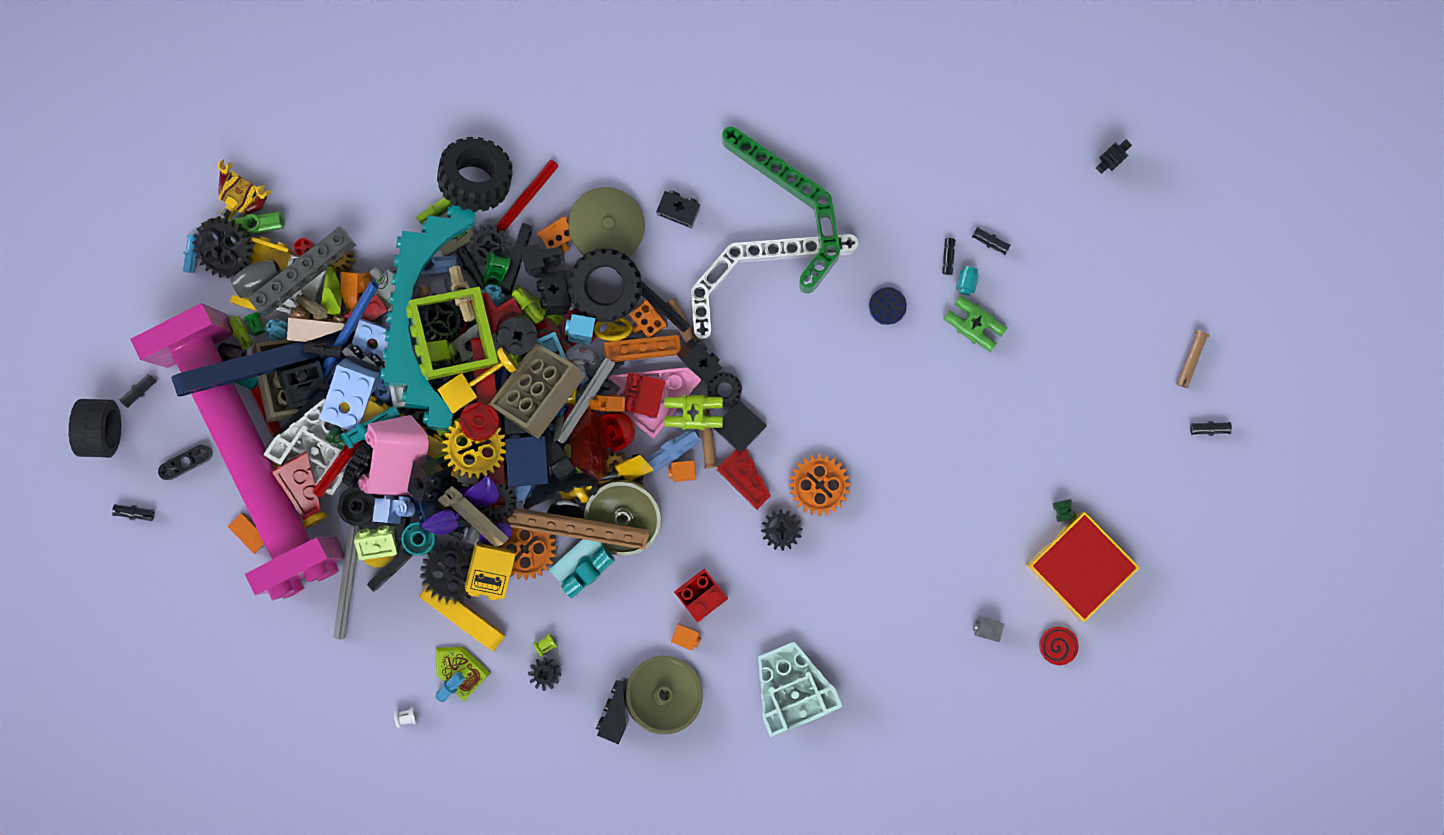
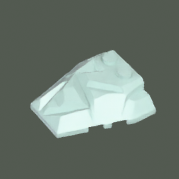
(793, 690)

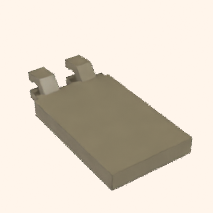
(473, 516)

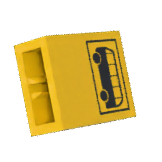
(489, 571)

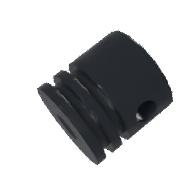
(231, 351)

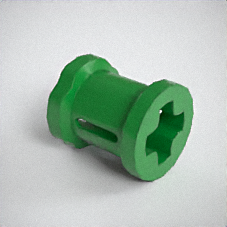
(255, 324)

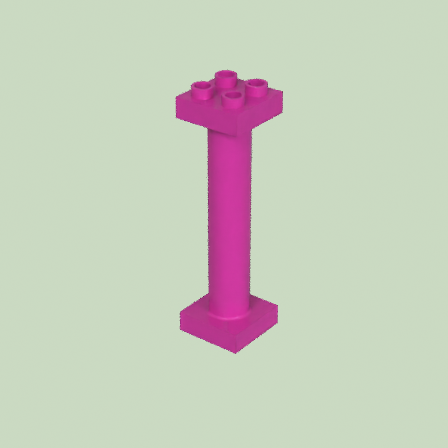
(190, 344)

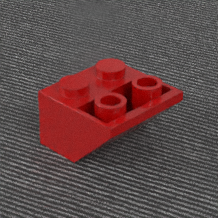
(701, 595)

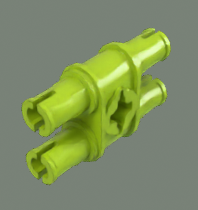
(700, 403)

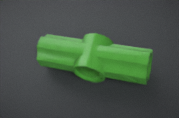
(265, 222)

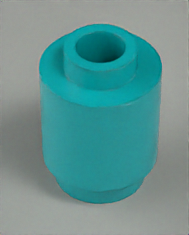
(967, 280)

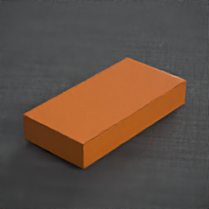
(246, 532)

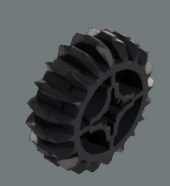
(446, 327)

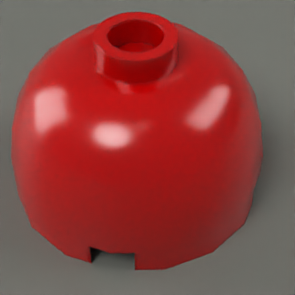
(618, 430)

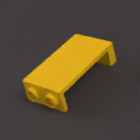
(265, 251)

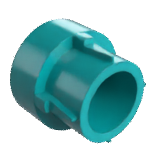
(411, 546)

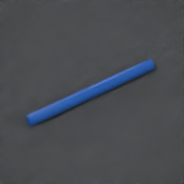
(351, 324)

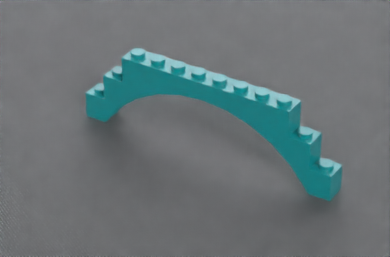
(401, 365)

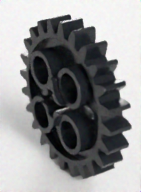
(223, 246)
(358, 465)
(439, 586)

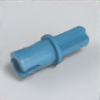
(190, 260)
(450, 687)

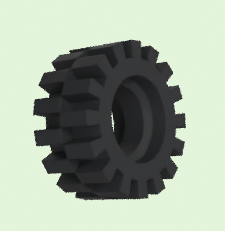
(728, 378)
(507, 509)

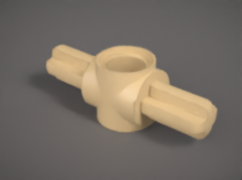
(458, 284)

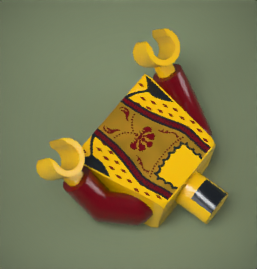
(239, 193)

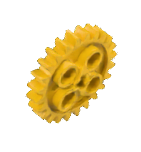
(481, 463)

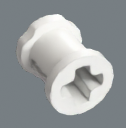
(405, 717)

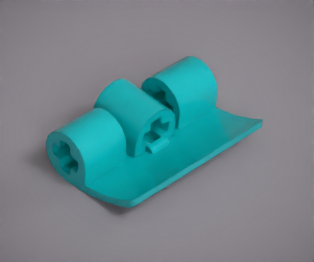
(581, 566)

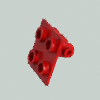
(643, 394)

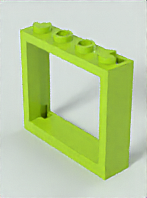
(482, 324)

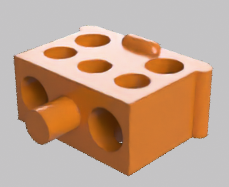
(554, 230)
(653, 318)
(607, 403)

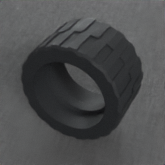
(94, 428)

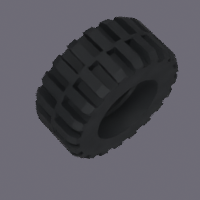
(476, 154)
(579, 278)

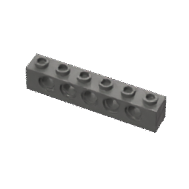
(302, 271)

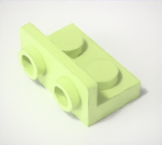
(375, 542)

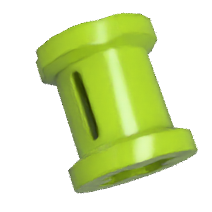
(545, 645)

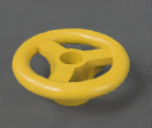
(613, 331)

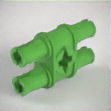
(965, 326)

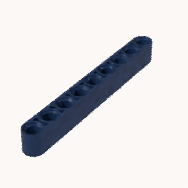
(246, 367)

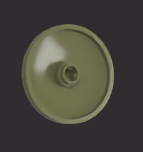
(606, 220)
(625, 505)
(663, 695)

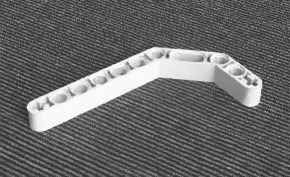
(763, 255)

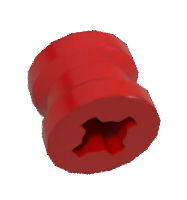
(302, 245)

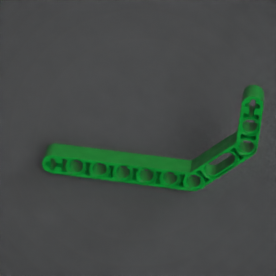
(796, 190)

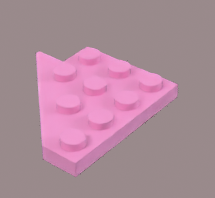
(678, 382)

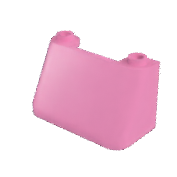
(395, 447)

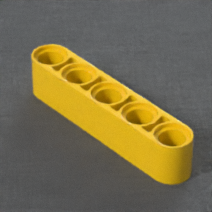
(467, 620)

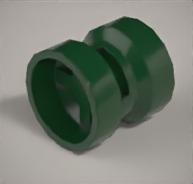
(334, 436)
(1064, 510)

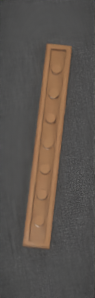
(576, 528)

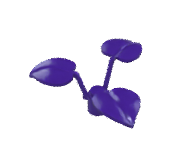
(481, 493)

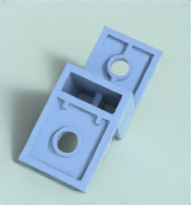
(353, 382)

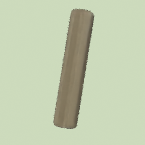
(311, 306)

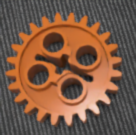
(832, 472)
(538, 561)

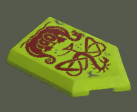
(457, 659)

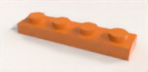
(642, 348)

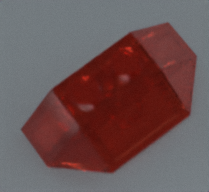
(589, 446)

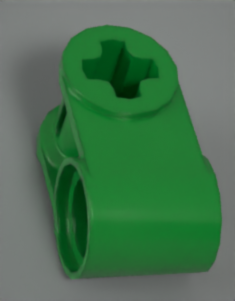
(496, 269)

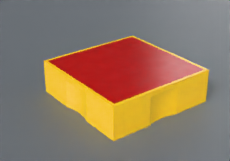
(1082, 566)

